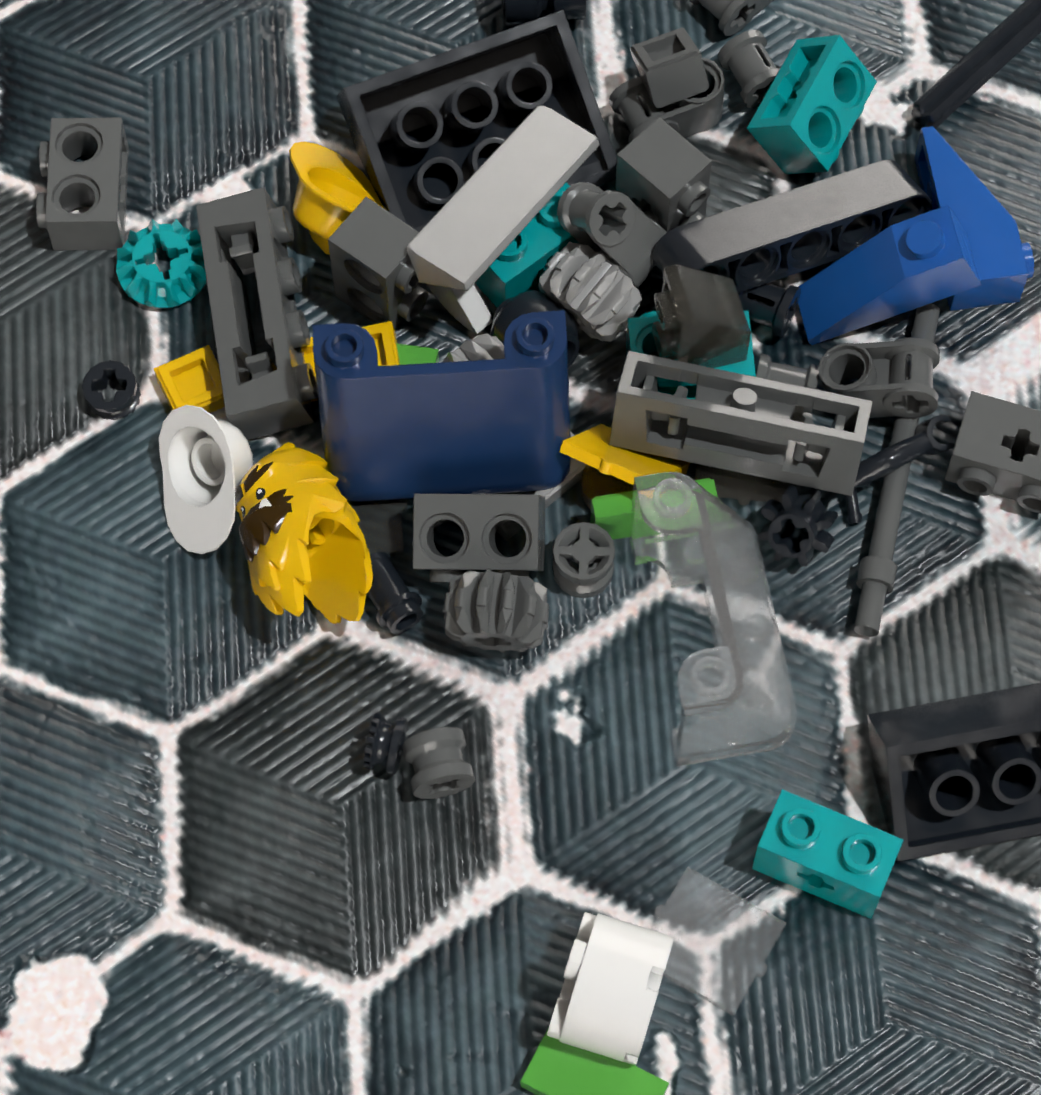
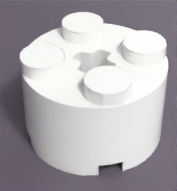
(610, 987)

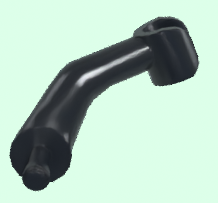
(893, 458)

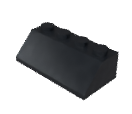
(960, 770)

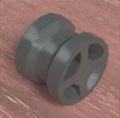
(584, 545)
(438, 762)

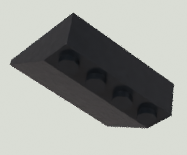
(445, 115)

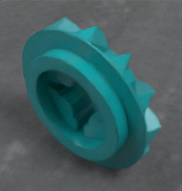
(145, 282)

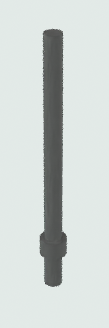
(877, 570)

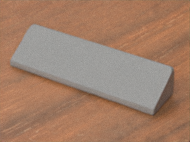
(499, 200)

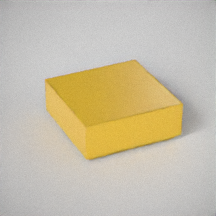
(192, 381)

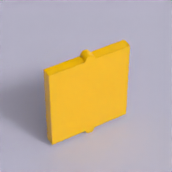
(594, 450)

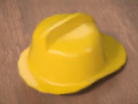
(326, 190)

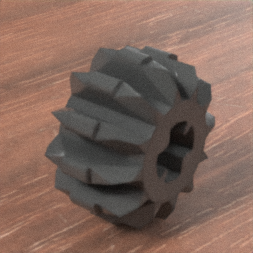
(496, 611)

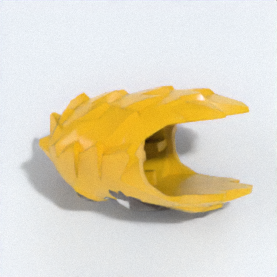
(302, 537)

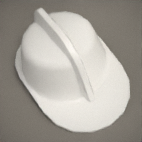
(200, 470)

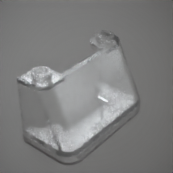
(740, 691)

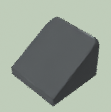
(670, 67)

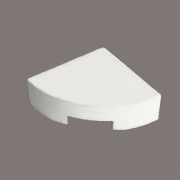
(464, 306)

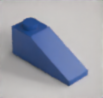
(991, 231)
(890, 275)

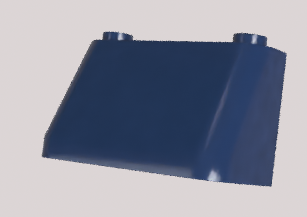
(445, 422)

